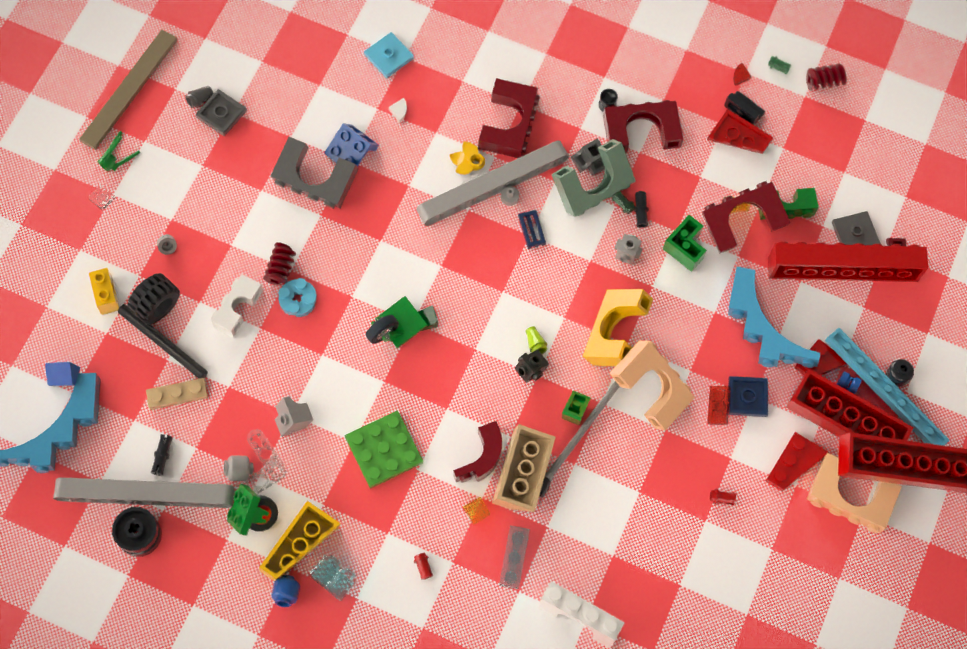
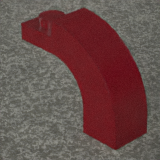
(492, 445)

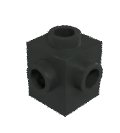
(528, 368)

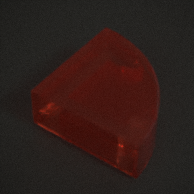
(741, 74)

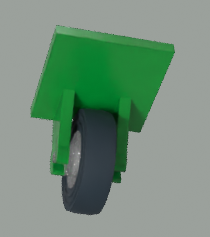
(396, 324)

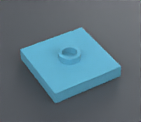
(388, 55)

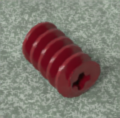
(825, 75)
(279, 264)

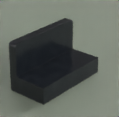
(744, 107)

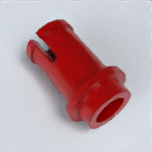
(722, 497)
(423, 566)

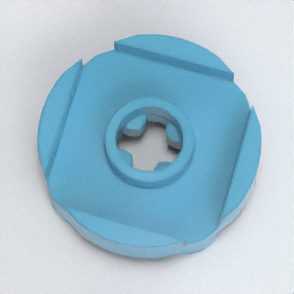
(300, 287)

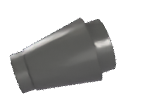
(198, 96)

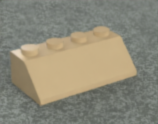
(524, 469)

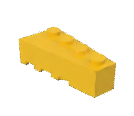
(301, 537)

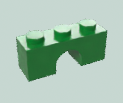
(804, 204)

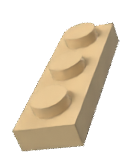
(176, 394)

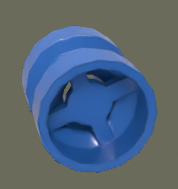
(844, 381)

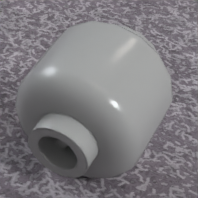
(238, 468)

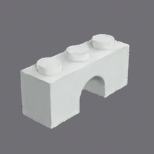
(243, 291)

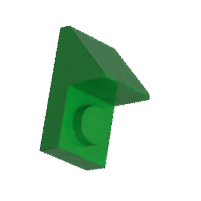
(575, 407)

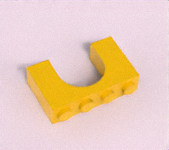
(615, 306)

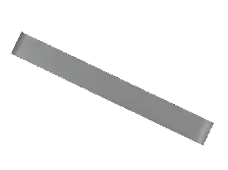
(492, 183)
(144, 492)

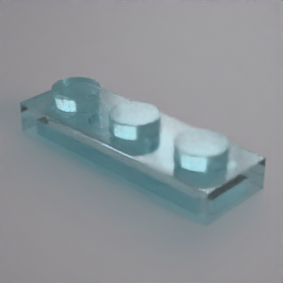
(514, 557)

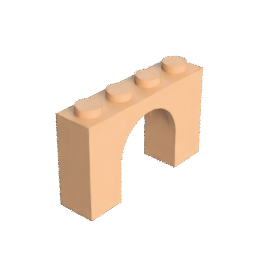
(674, 393)
(826, 494)

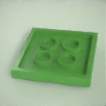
(383, 449)

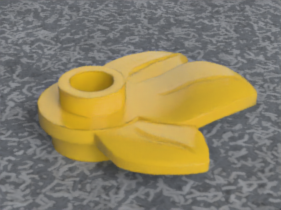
(466, 157)

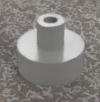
(509, 196)
(166, 244)

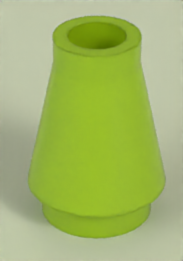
(535, 340)

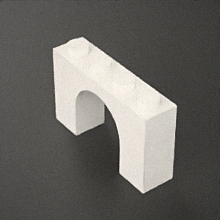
(561, 601)

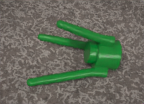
(107, 161)

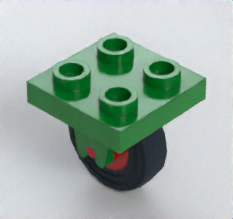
(251, 511)

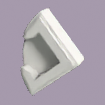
(399, 110)

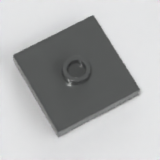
(221, 112)
(855, 229)

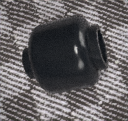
(900, 372)

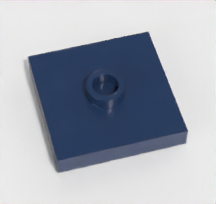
(748, 396)

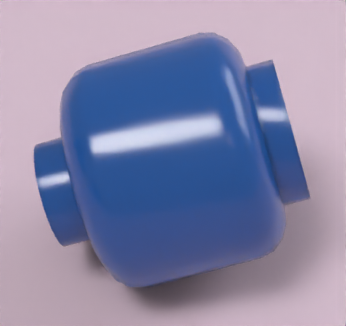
(285, 591)

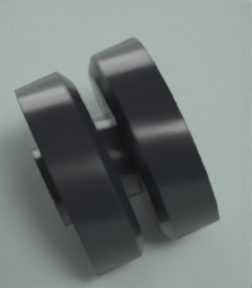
(135, 520)

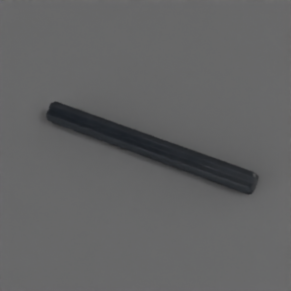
(164, 343)

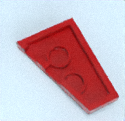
(739, 133)
(794, 461)

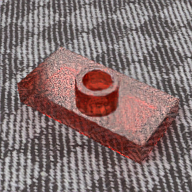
(718, 405)

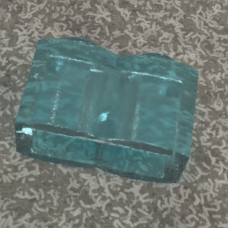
(333, 577)

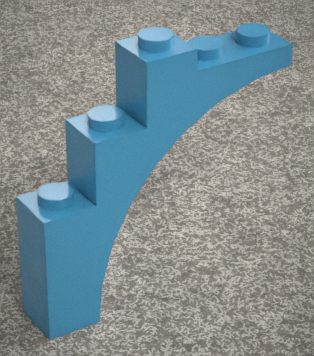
(758, 329)
(80, 410)

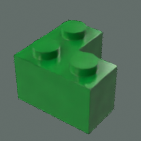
(682, 243)

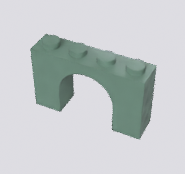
(617, 177)

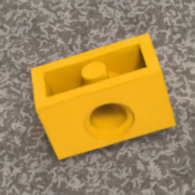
(104, 291)

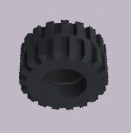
(153, 298)

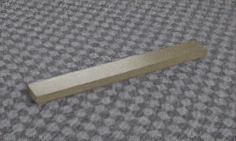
(128, 89)

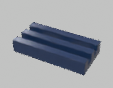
(535, 243)

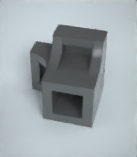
(589, 158)

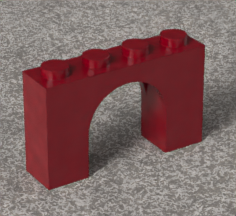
(662, 114)
(510, 141)
(763, 197)

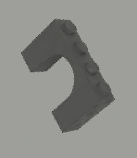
(331, 192)

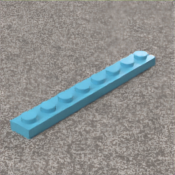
(885, 388)

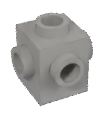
(628, 249)

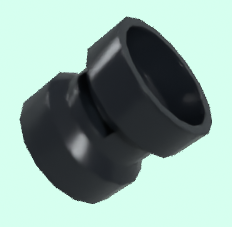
(607, 98)

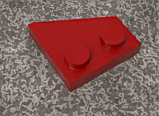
(827, 362)

